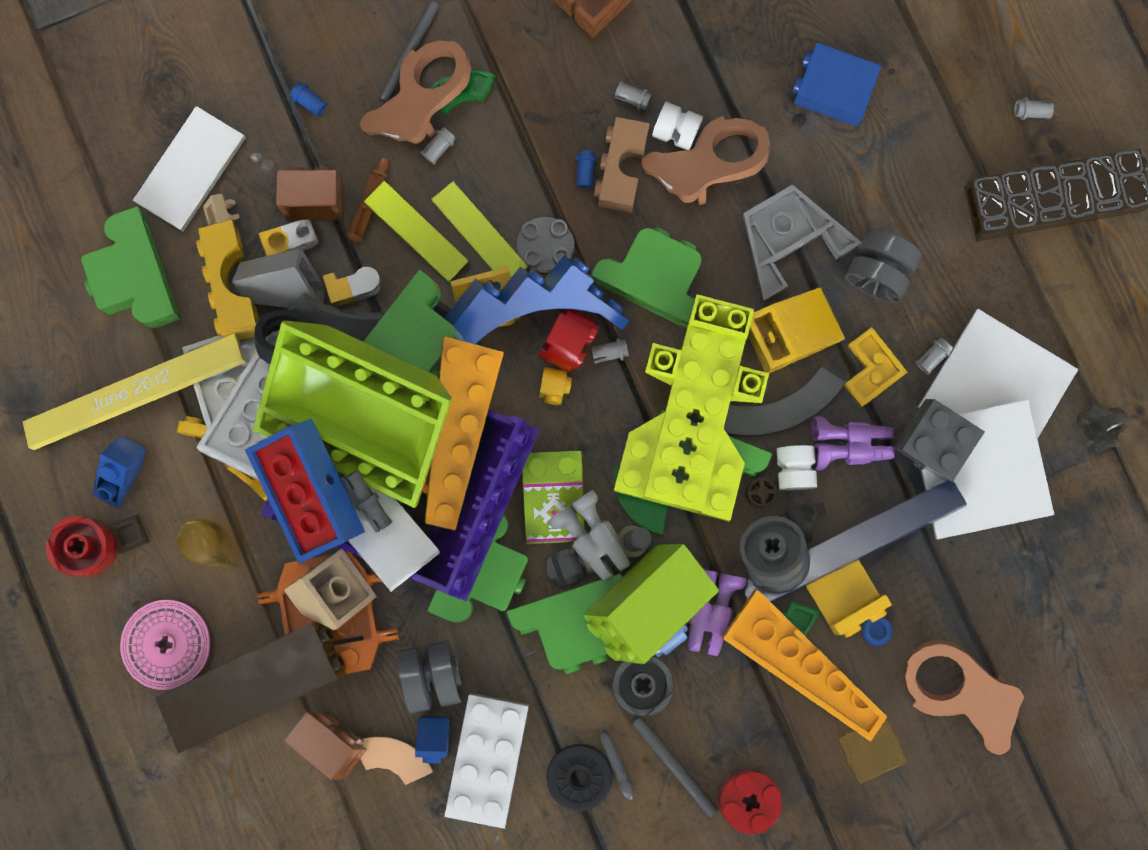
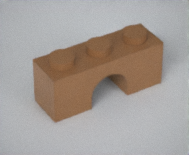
(626, 140)

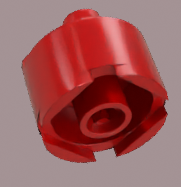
(567, 339)
(68, 537)
(756, 817)

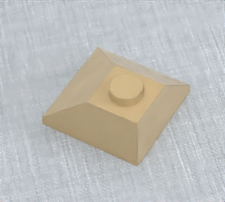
(331, 591)

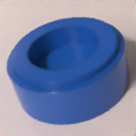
(876, 632)

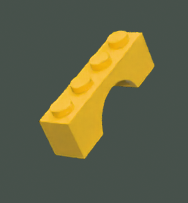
(222, 249)

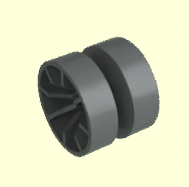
(883, 265)
(421, 677)

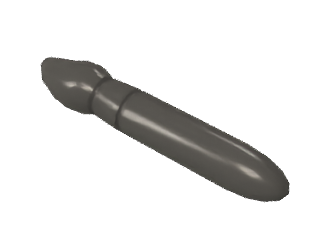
(617, 766)

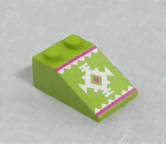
(549, 486)

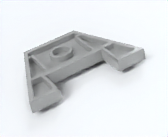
(782, 227)

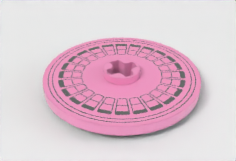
(145, 657)

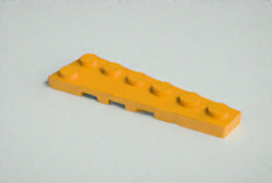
(470, 379)
(786, 652)

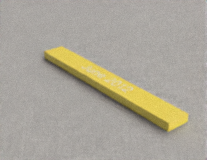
(134, 391)

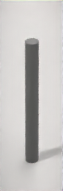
(413, 43)
(674, 766)

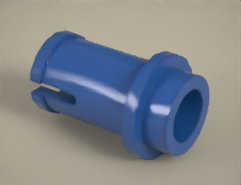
(308, 99)
(585, 169)

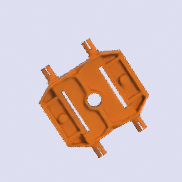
(358, 654)

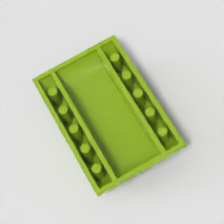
(364, 403)

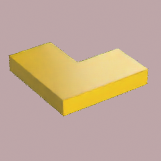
(880, 369)

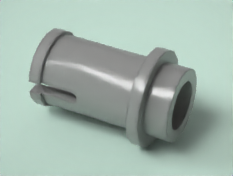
(633, 96)
(1033, 109)
(438, 145)
(610, 351)
(934, 355)

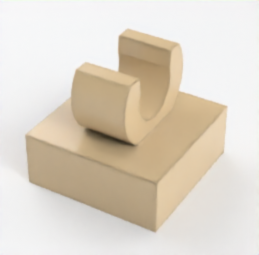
(216, 209)

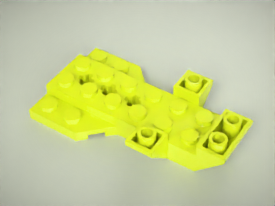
(703, 382)

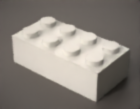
(486, 760)

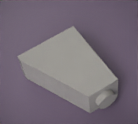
(279, 279)

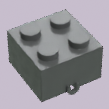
(939, 440)

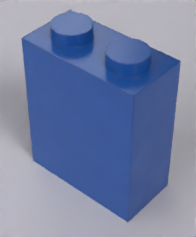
(836, 84)

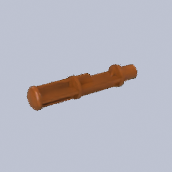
(363, 212)

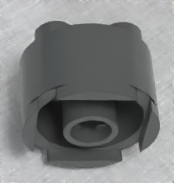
(642, 702)

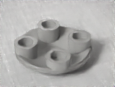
(544, 243)

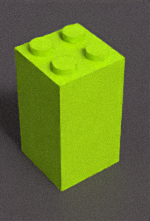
(650, 603)

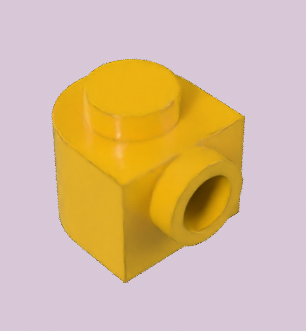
(554, 385)

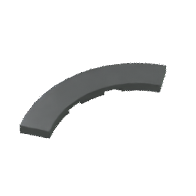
(357, 325)
(783, 413)

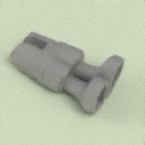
(598, 542)

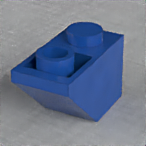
(118, 470)
(433, 738)

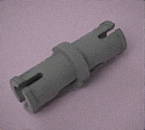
(367, 501)

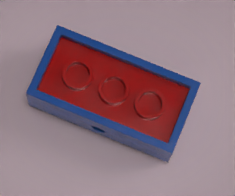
(304, 490)

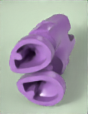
(857, 439)
(714, 617)

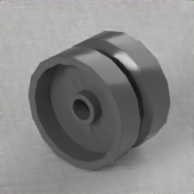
(775, 553)

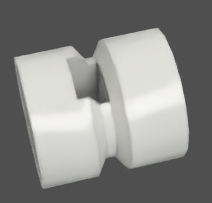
(677, 126)
(796, 467)

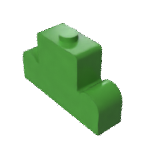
(130, 272)
(495, 584)

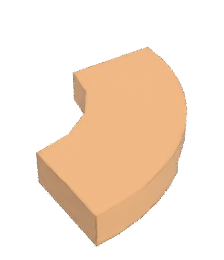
(396, 756)

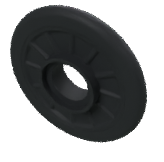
(579, 797)

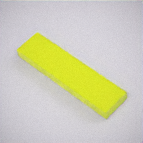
(477, 230)
(416, 231)

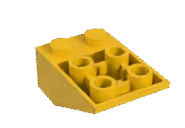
(793, 330)

